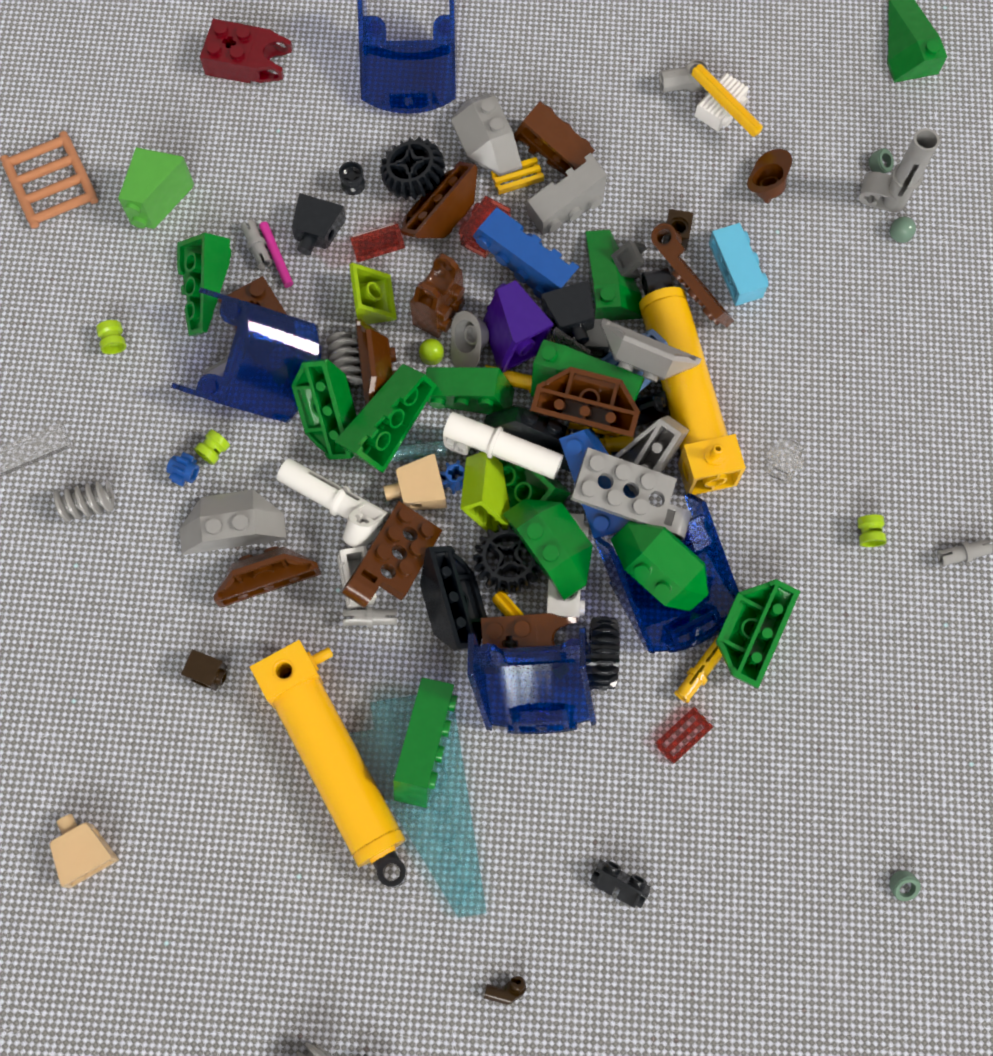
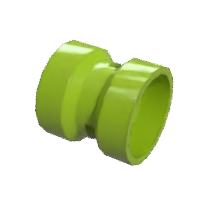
(111, 338)
(212, 447)
(871, 530)

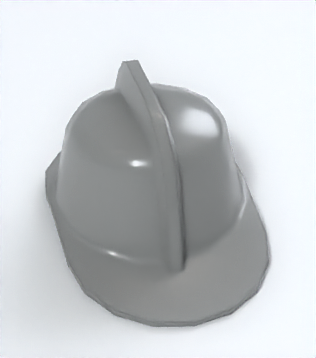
(467, 339)

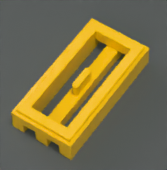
(529, 167)

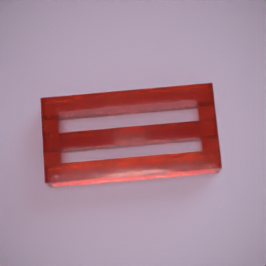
(700, 719)

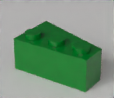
(470, 389)

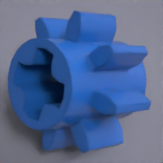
(182, 469)
(451, 471)

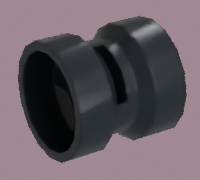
(352, 178)

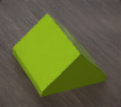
(372, 294)

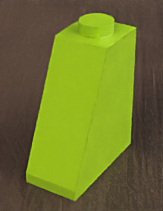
(485, 491)

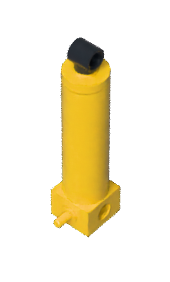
(708, 455)
(331, 757)

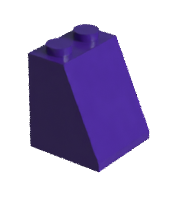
(515, 326)

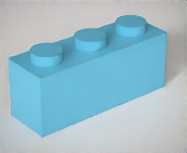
(738, 264)

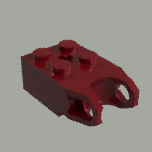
(242, 52)

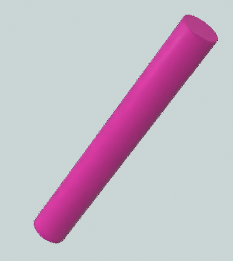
(275, 254)

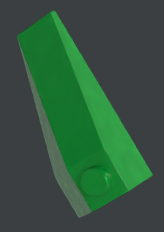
(912, 43)
(203, 264)

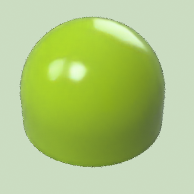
(431, 352)

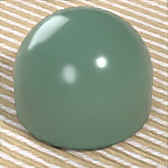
(876, 163)
(903, 229)
(899, 879)

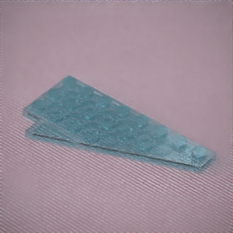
(443, 829)

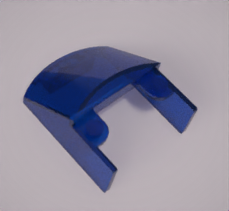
(407, 73)
(261, 360)
(672, 628)
(533, 686)

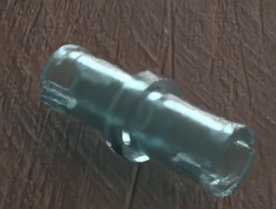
(419, 450)

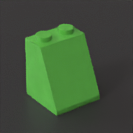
(153, 186)

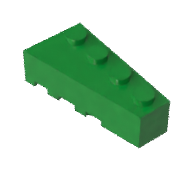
(387, 418)
(423, 742)

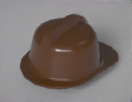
(770, 174)

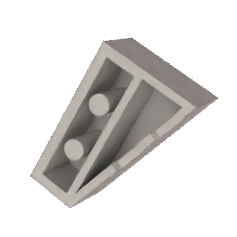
(569, 197)
(655, 445)

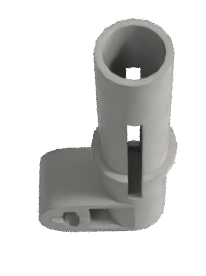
(900, 186)

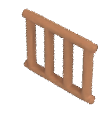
(71, 159)

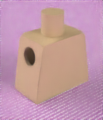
(418, 485)
(79, 852)

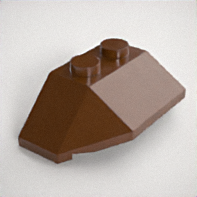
(442, 209)
(375, 359)
(588, 401)
(263, 574)

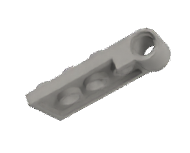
(617, 503)

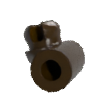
(508, 993)

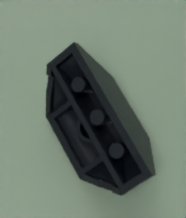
(531, 427)
(451, 597)

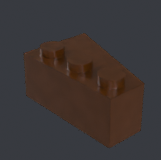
(553, 139)

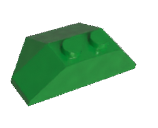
(324, 405)
(553, 542)
(662, 564)
(755, 628)

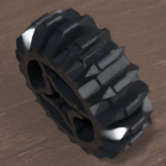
(412, 168)
(496, 577)
(604, 652)

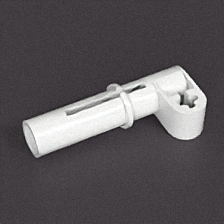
(463, 433)
(362, 517)

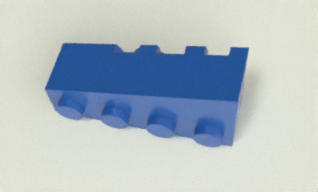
(523, 254)
(574, 448)

